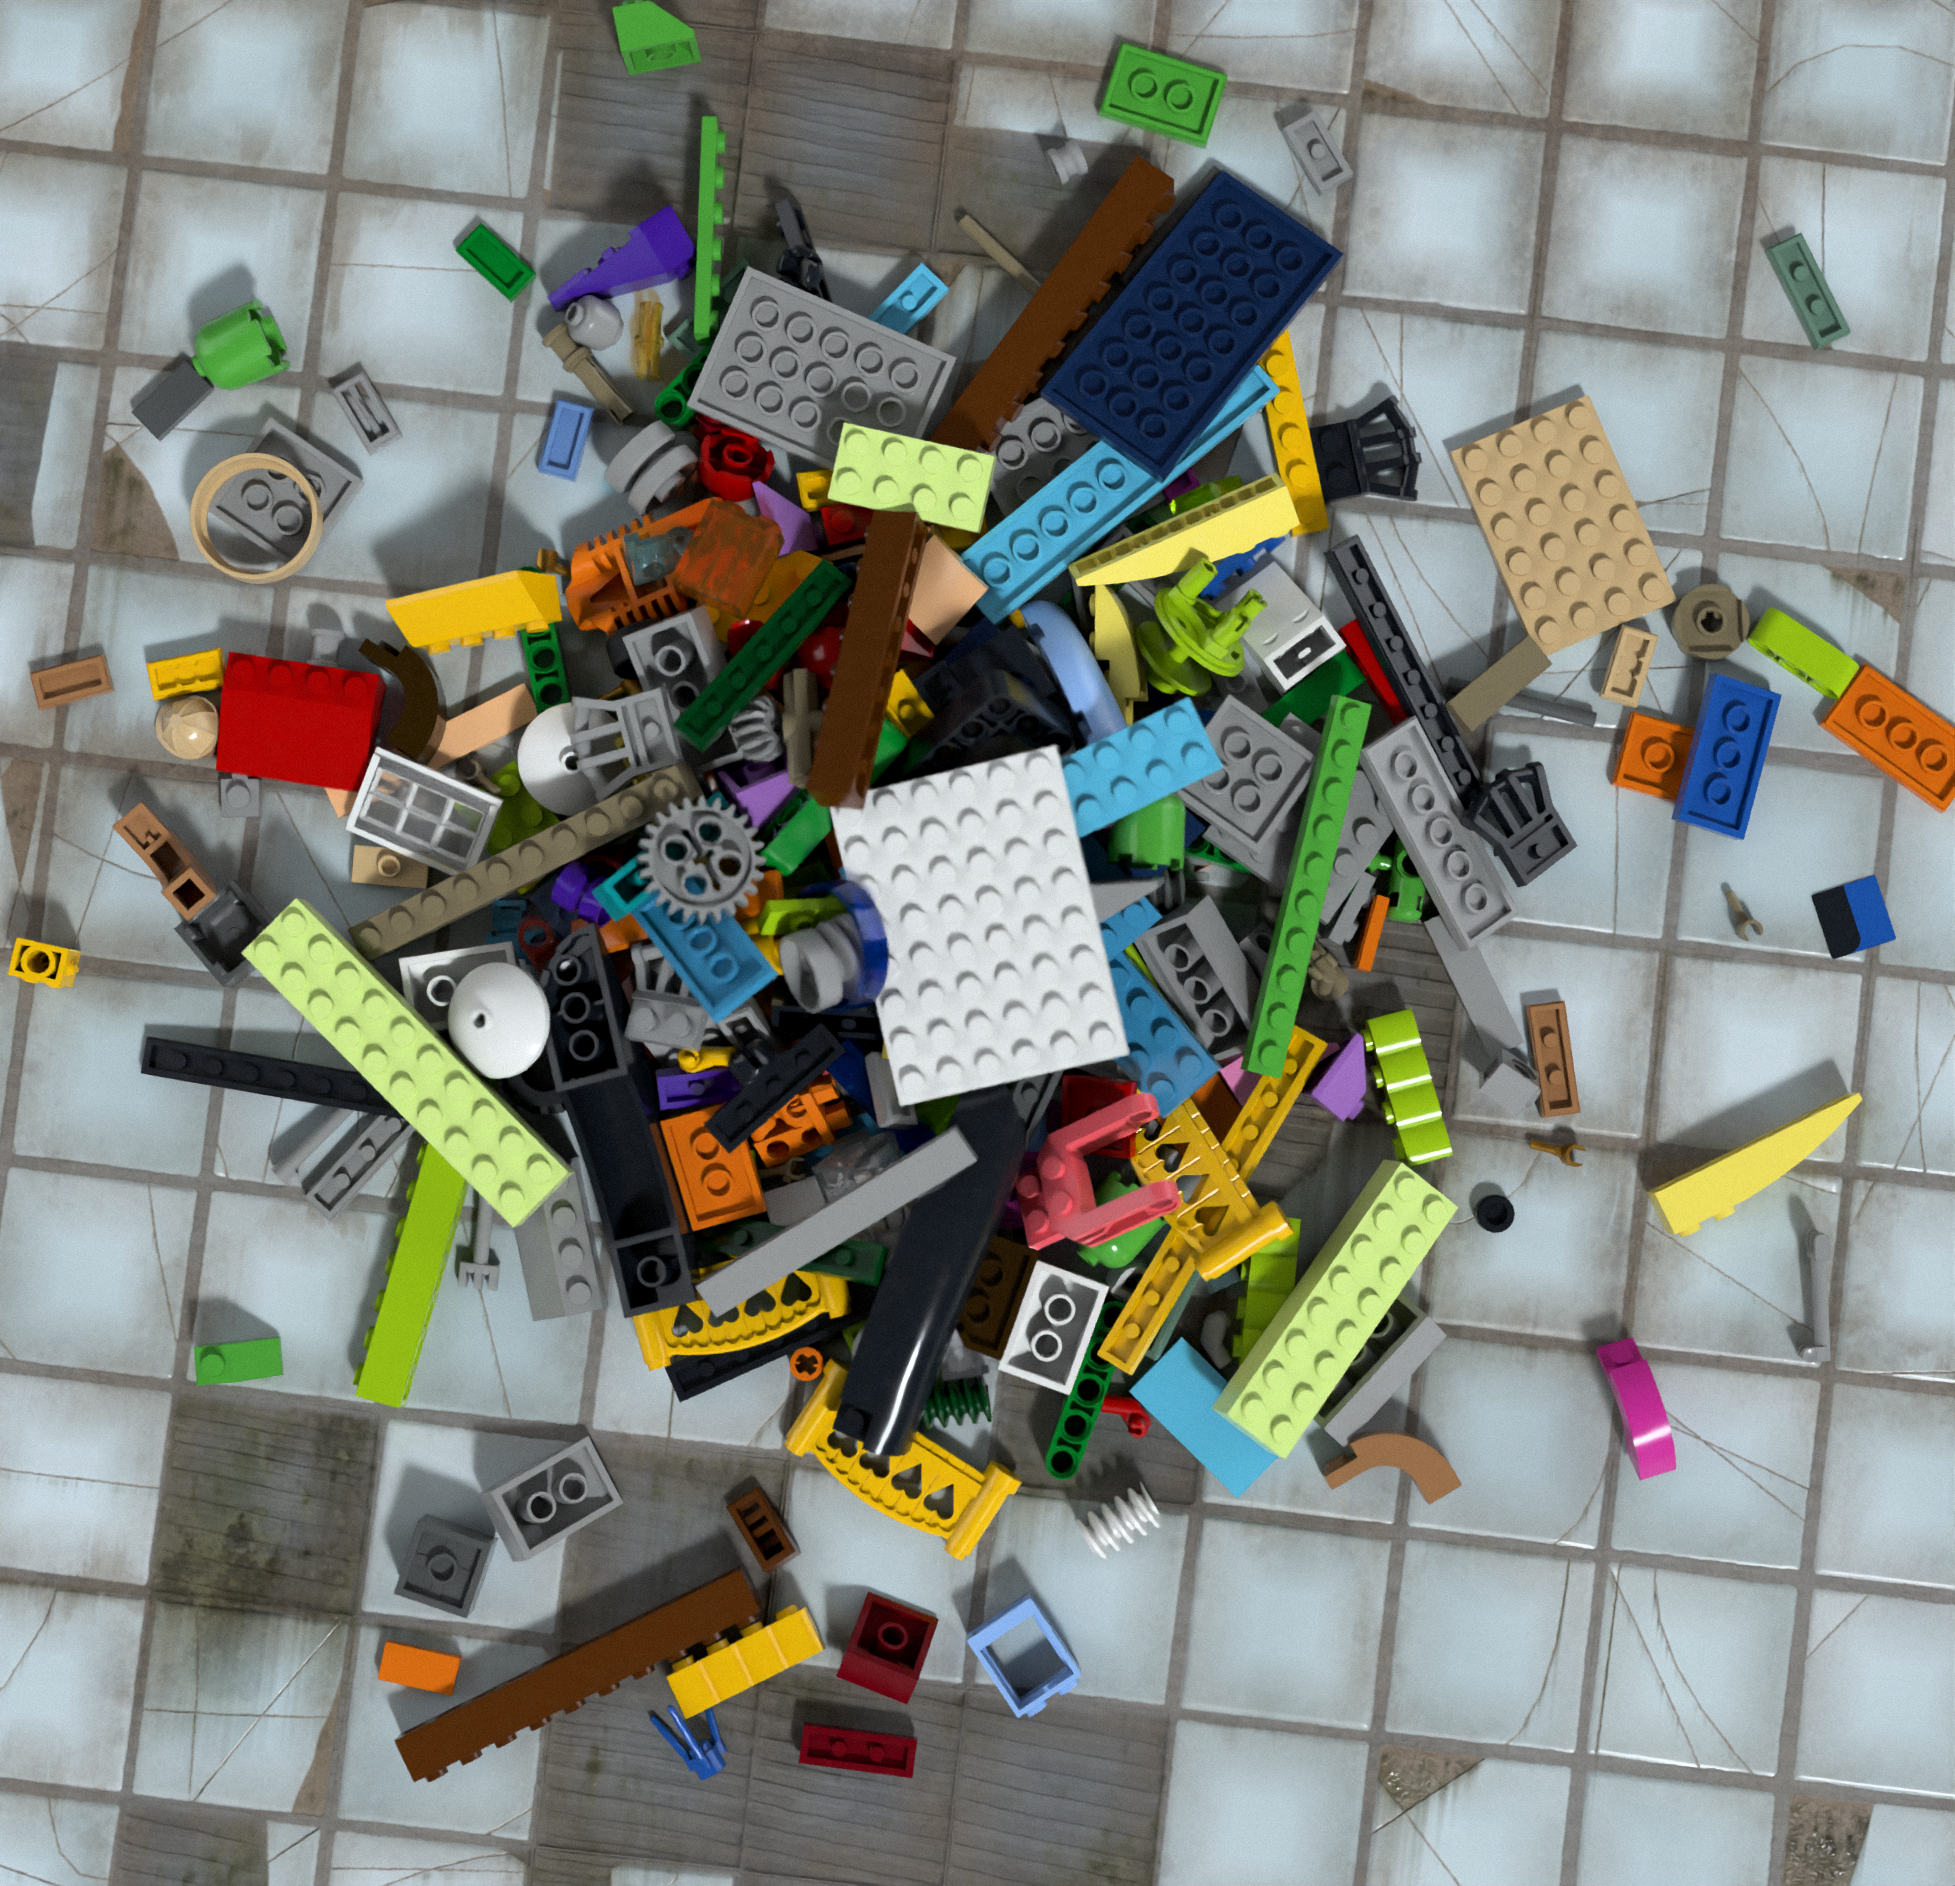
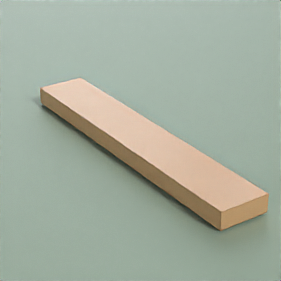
(466, 735)

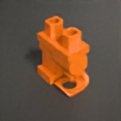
(803, 1123)

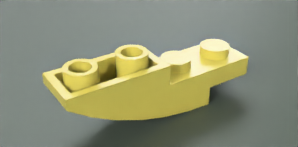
(1116, 645)

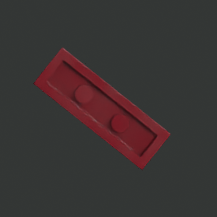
(858, 1750)

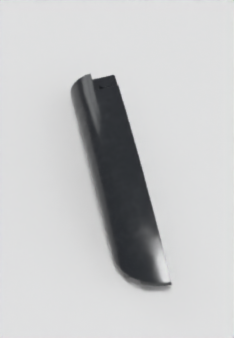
(618, 1127)
(932, 1278)

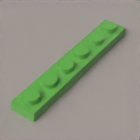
(709, 216)

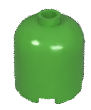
(239, 348)
(1150, 836)
(1124, 1248)

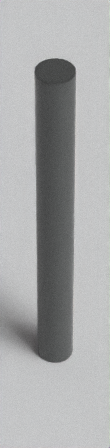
(1166, 228)
(1537, 705)

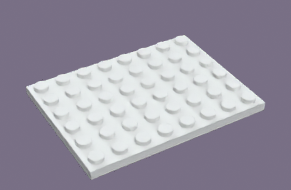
(984, 926)

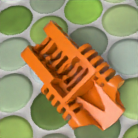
(601, 583)

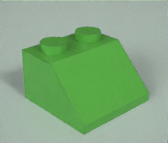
(653, 38)

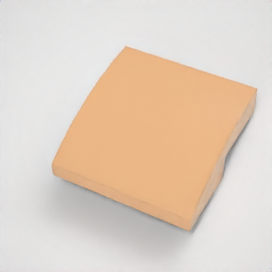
(943, 590)

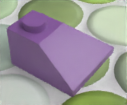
(793, 521)
(1341, 1080)

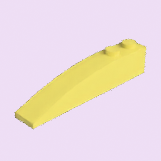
(1209, 531)
(1746, 1169)

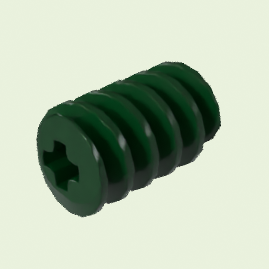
(957, 1403)

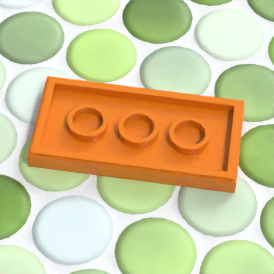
(1896, 736)

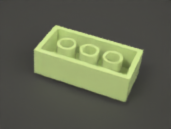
(912, 475)

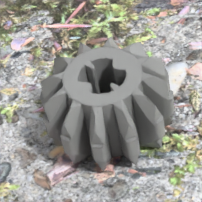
(760, 730)

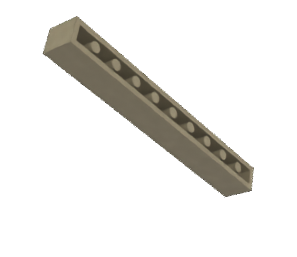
(525, 862)

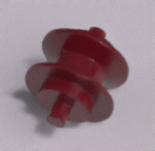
(705, 425)

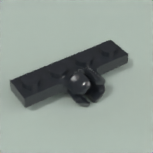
(800, 263)
(770, 1083)

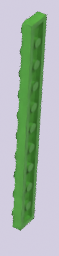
(1306, 886)

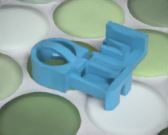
(506, 923)

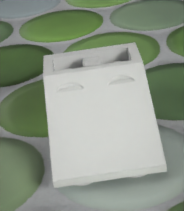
(1290, 634)

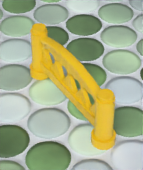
(1245, 1225)
(660, 1343)
(975, 1493)

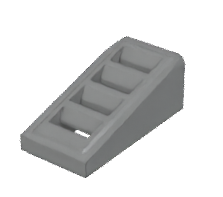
(751, 1018)

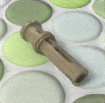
(578, 361)

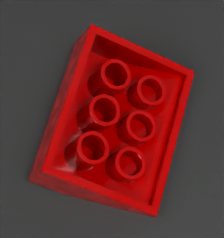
(298, 721)

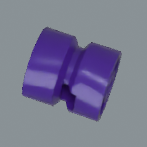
(574, 893)

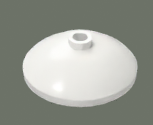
(544, 756)
(514, 1020)

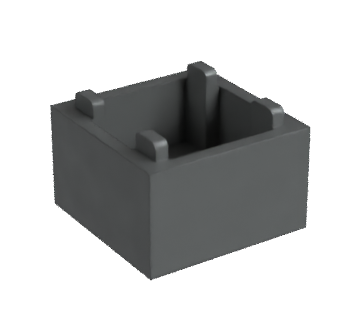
(224, 930)
(446, 1565)

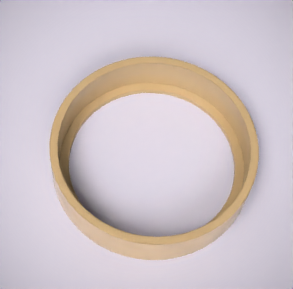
(216, 478)

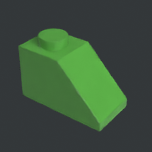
(238, 1360)

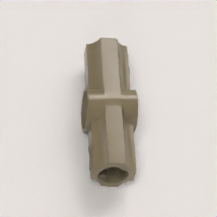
(800, 723)

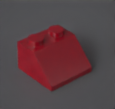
(887, 1648)

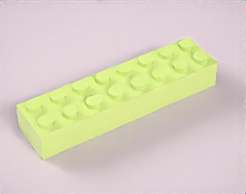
(1334, 1308)

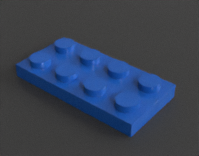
(1726, 756)

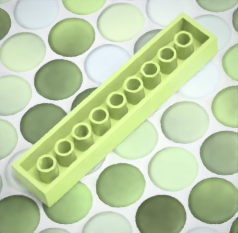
(408, 1061)

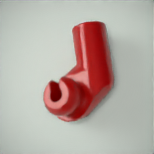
(1131, 1412)

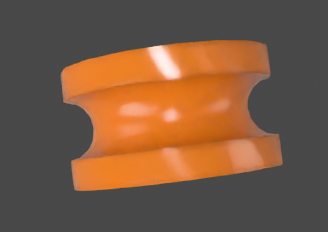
(805, 1375)

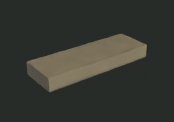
(1498, 684)

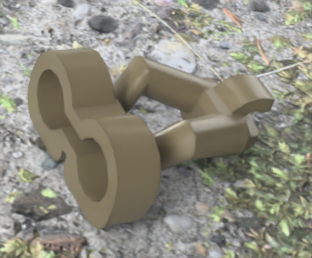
(1326, 977)

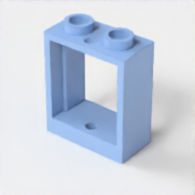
(1001, 1623)

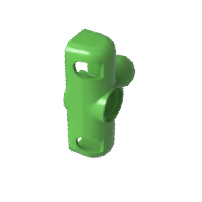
(1399, 881)

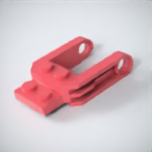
(1059, 1195)

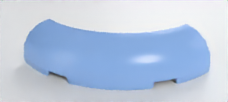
(1073, 670)

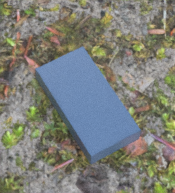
(566, 440)

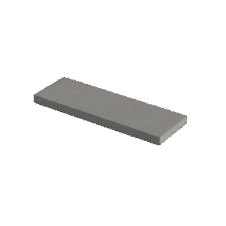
(1427, 821)

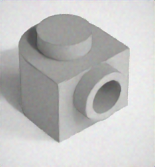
(1125, 1280)

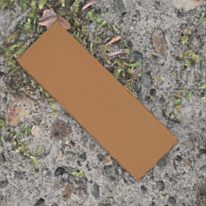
(1552, 1058)

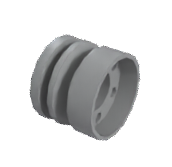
(822, 962)

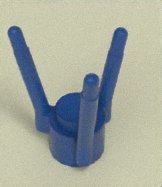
(702, 1756)

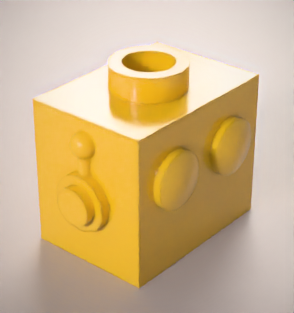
(31, 963)

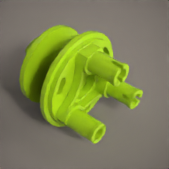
(1194, 635)

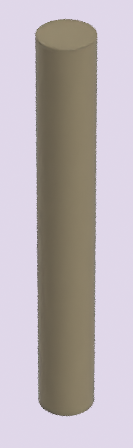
(1000, 254)

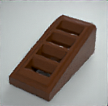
(759, 1550)

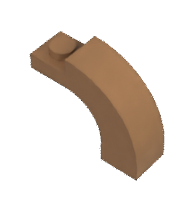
(176, 867)
(1397, 1449)

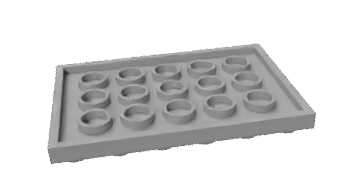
(804, 367)

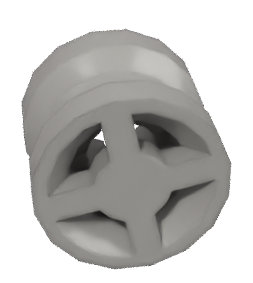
(1066, 161)

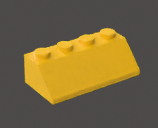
(477, 610)

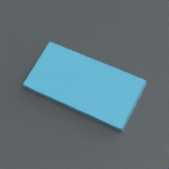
(1180, 1396)

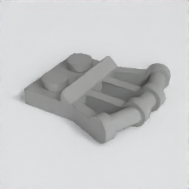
(647, 736)
(659, 1015)

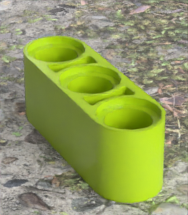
(1803, 653)

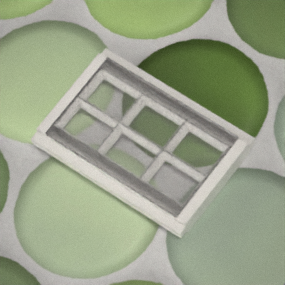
(423, 813)

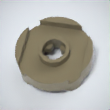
(1725, 607)

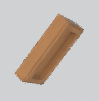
(72, 682)

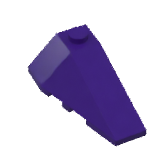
(652, 257)

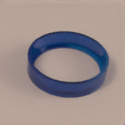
(871, 935)

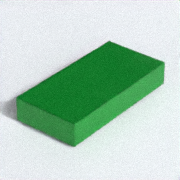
(495, 263)

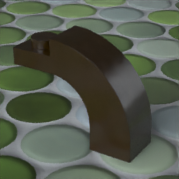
(425, 708)

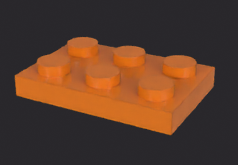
(711, 1181)

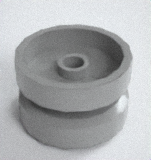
(651, 468)

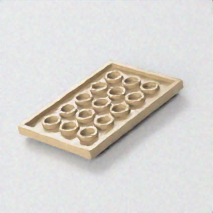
(1562, 526)

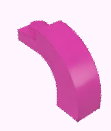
(1641, 1408)

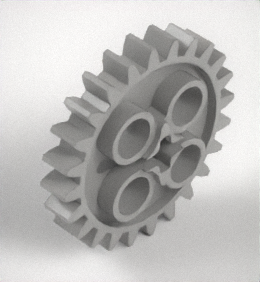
(669, 876)

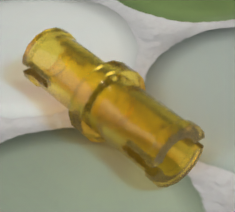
(649, 341)

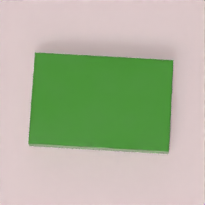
(1163, 95)

